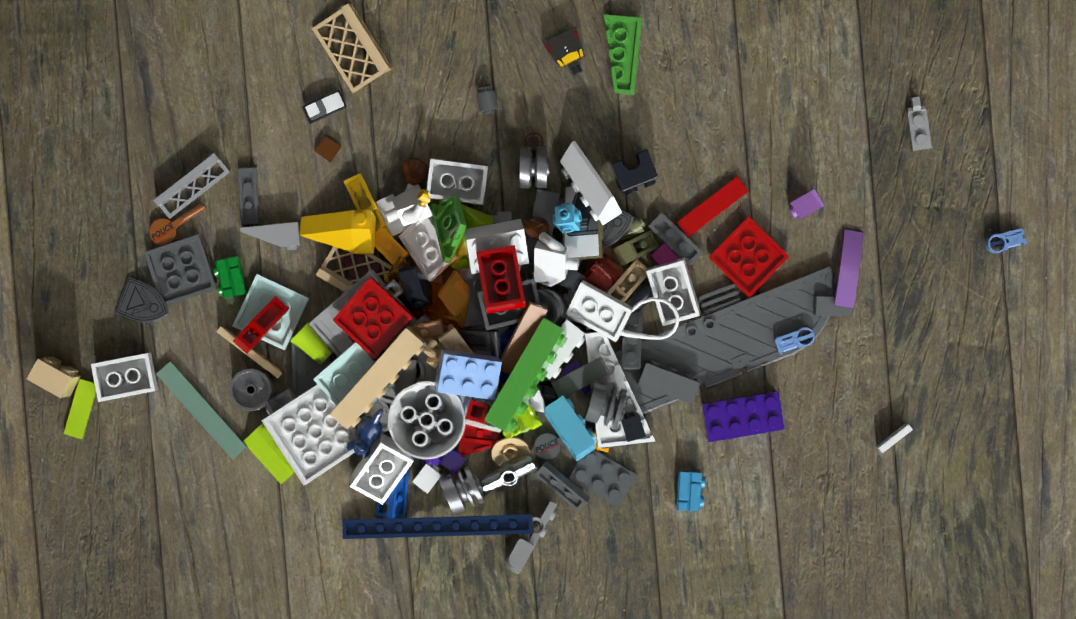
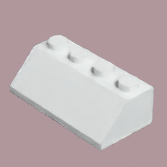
(589, 184)

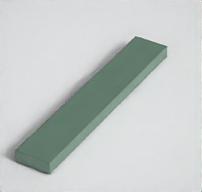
(201, 410)

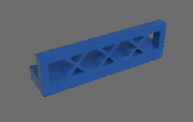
(396, 500)

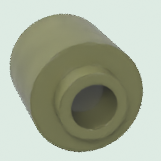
(635, 229)

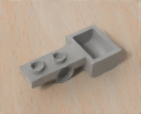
(522, 549)

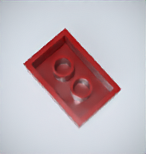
(500, 279)

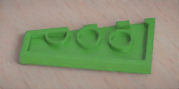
(624, 44)

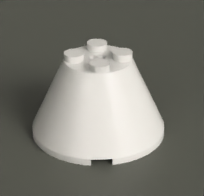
(417, 407)

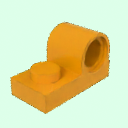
(389, 246)

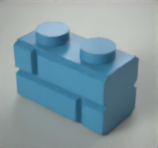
(689, 491)

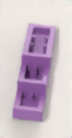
(848, 268)

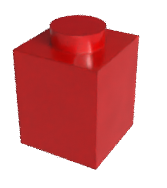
(477, 412)

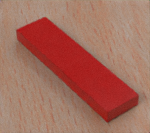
(712, 207)

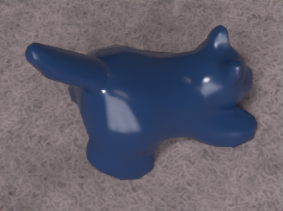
(367, 430)

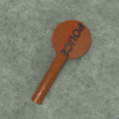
(164, 231)

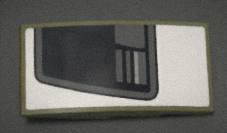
(588, 240)

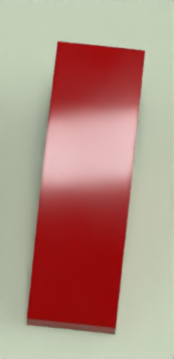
(260, 325)

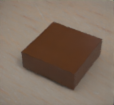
(328, 149)

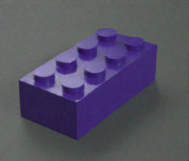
(742, 416)

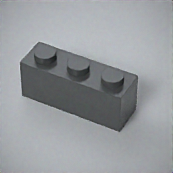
(668, 381)

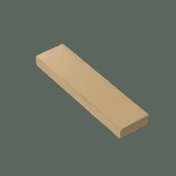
(253, 354)

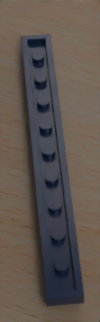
(438, 526)

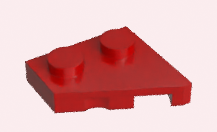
(476, 439)

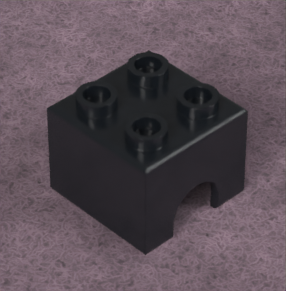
(631, 179)

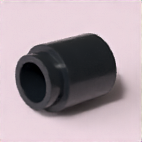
(640, 293)

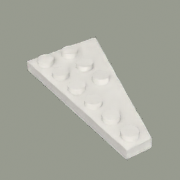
(599, 346)

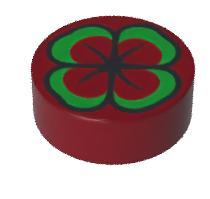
(533, 140)

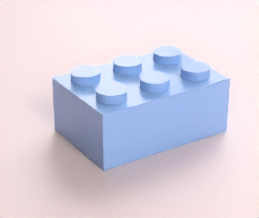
(468, 374)

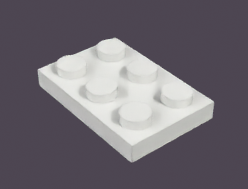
(424, 247)
(599, 311)

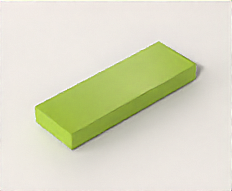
(80, 409)

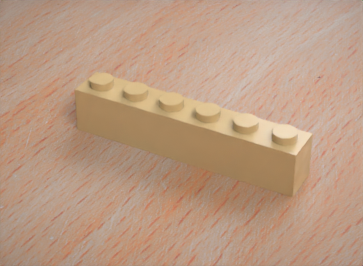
(377, 377)

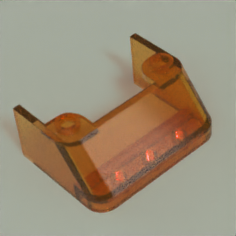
(448, 300)

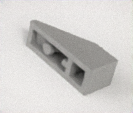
(282, 235)

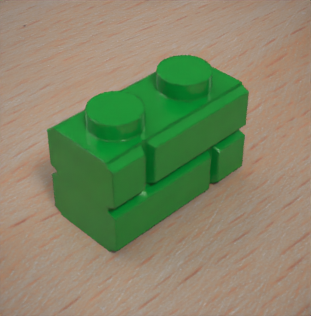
(231, 277)

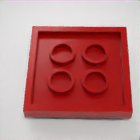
(748, 256)
(373, 318)

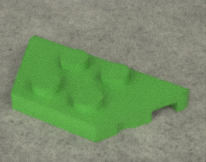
(449, 225)

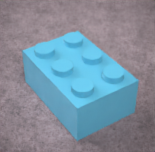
(570, 427)

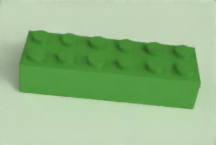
(526, 376)

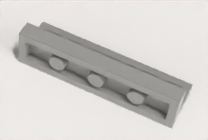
(184, 183)

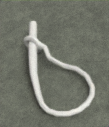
(640, 335)

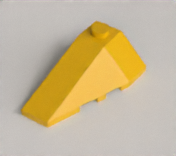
(343, 230)

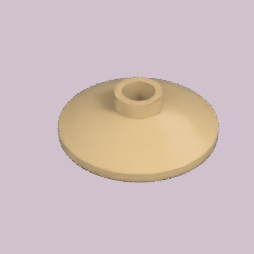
(501, 452)

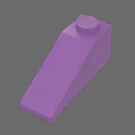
(805, 204)

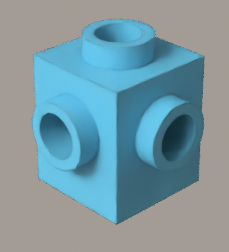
(567, 218)

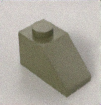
(636, 247)

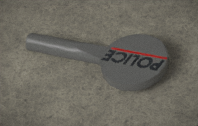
(548, 445)

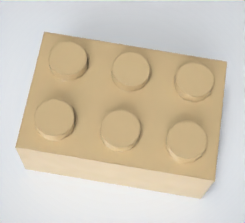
(54, 377)

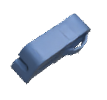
(1008, 240)
(791, 340)

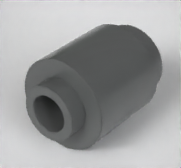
(486, 100)

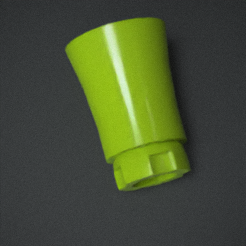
(312, 344)

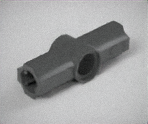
(499, 477)

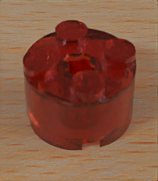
(603, 273)

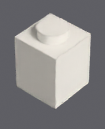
(427, 477)

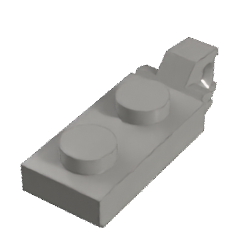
(918, 125)

